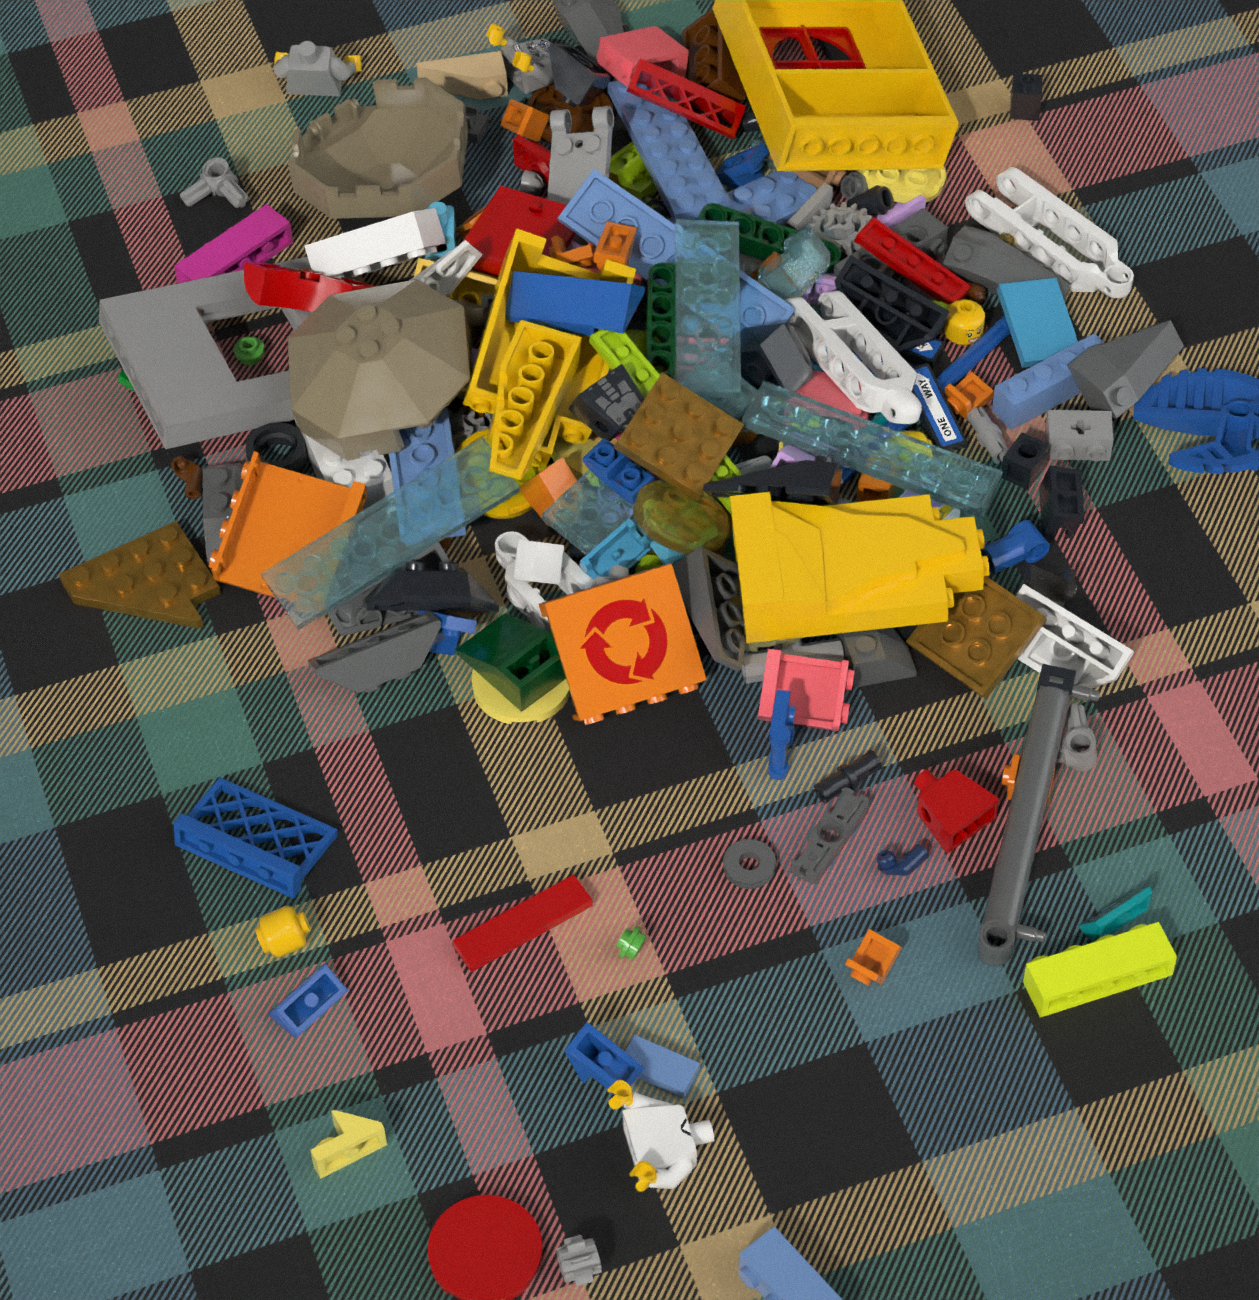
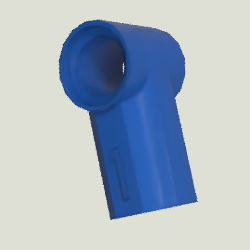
(1020, 544)

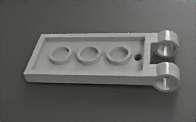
(573, 165)

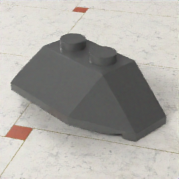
(218, 488)
(380, 656)

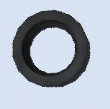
(279, 434)

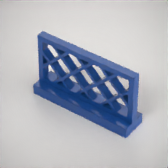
(241, 853)

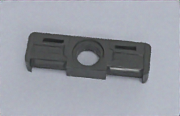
(821, 853)

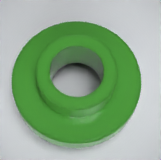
(249, 350)
(630, 943)

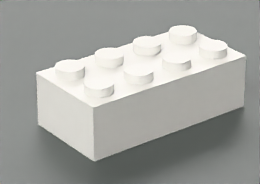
(377, 245)
(368, 469)

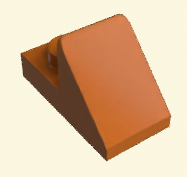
(524, 120)
(615, 244)

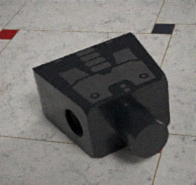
(608, 404)

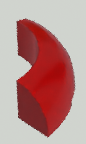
(293, 288)

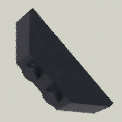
(891, 307)
(430, 589)

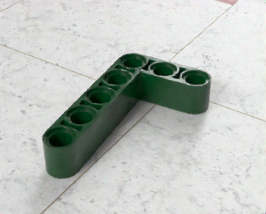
(755, 230)
(660, 324)

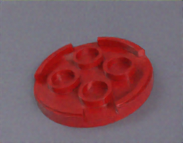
(485, 1249)

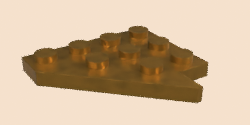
(146, 578)

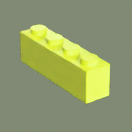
(1099, 968)

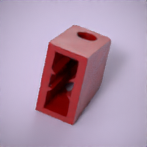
(954, 807)

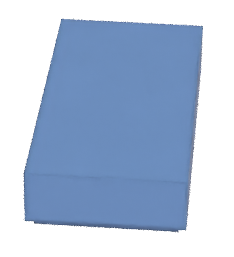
(663, 1067)

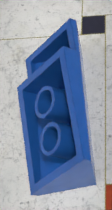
(572, 303)

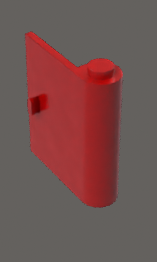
(504, 214)

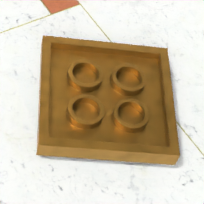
(678, 436)
(981, 636)

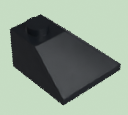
(576, 75)

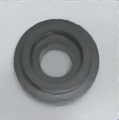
(853, 185)

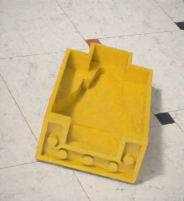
(481, 395)
(850, 565)

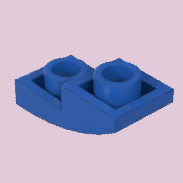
(616, 470)

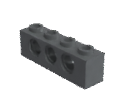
(920, 230)

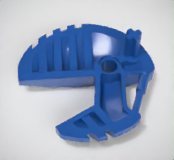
(1207, 405)

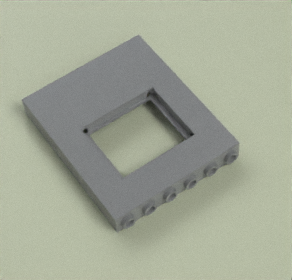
(179, 366)

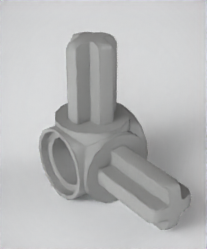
(218, 181)
(1077, 736)

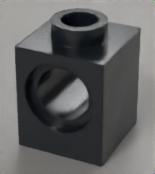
(1026, 96)
(1025, 461)

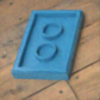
(1036, 319)

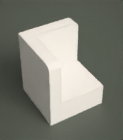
(538, 562)

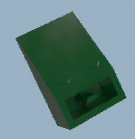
(515, 659)

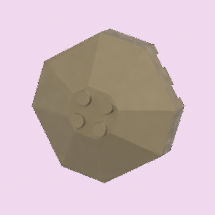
(382, 155)
(377, 366)

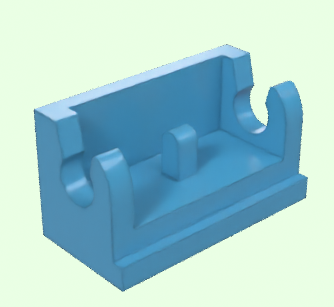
(621, 548)

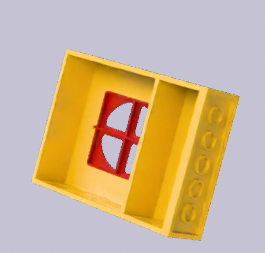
(840, 114)

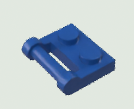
(781, 734)

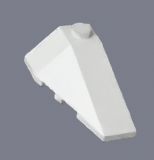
(450, 269)

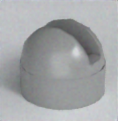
(531, 183)

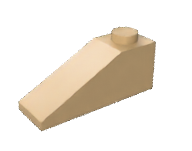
(468, 76)

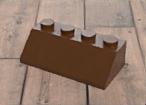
(710, 59)

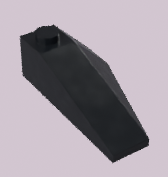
(797, 482)

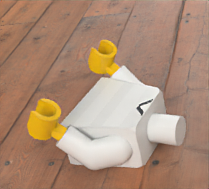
(658, 1137)

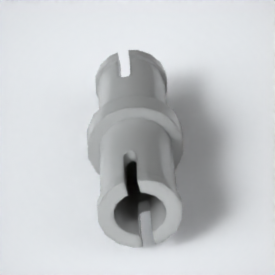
(988, 434)

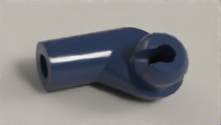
(901, 866)

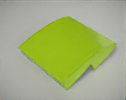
(630, 172)

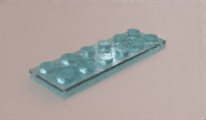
(707, 307)

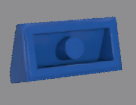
(308, 1001)

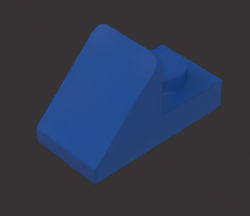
(742, 167)
(450, 631)
(600, 1058)

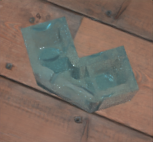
(798, 267)

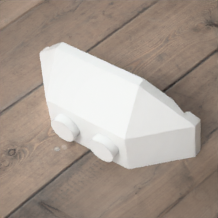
(1072, 644)

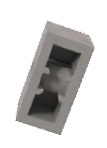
(1079, 434)

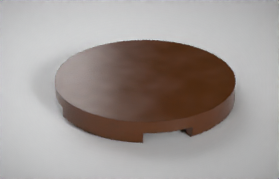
(550, 99)

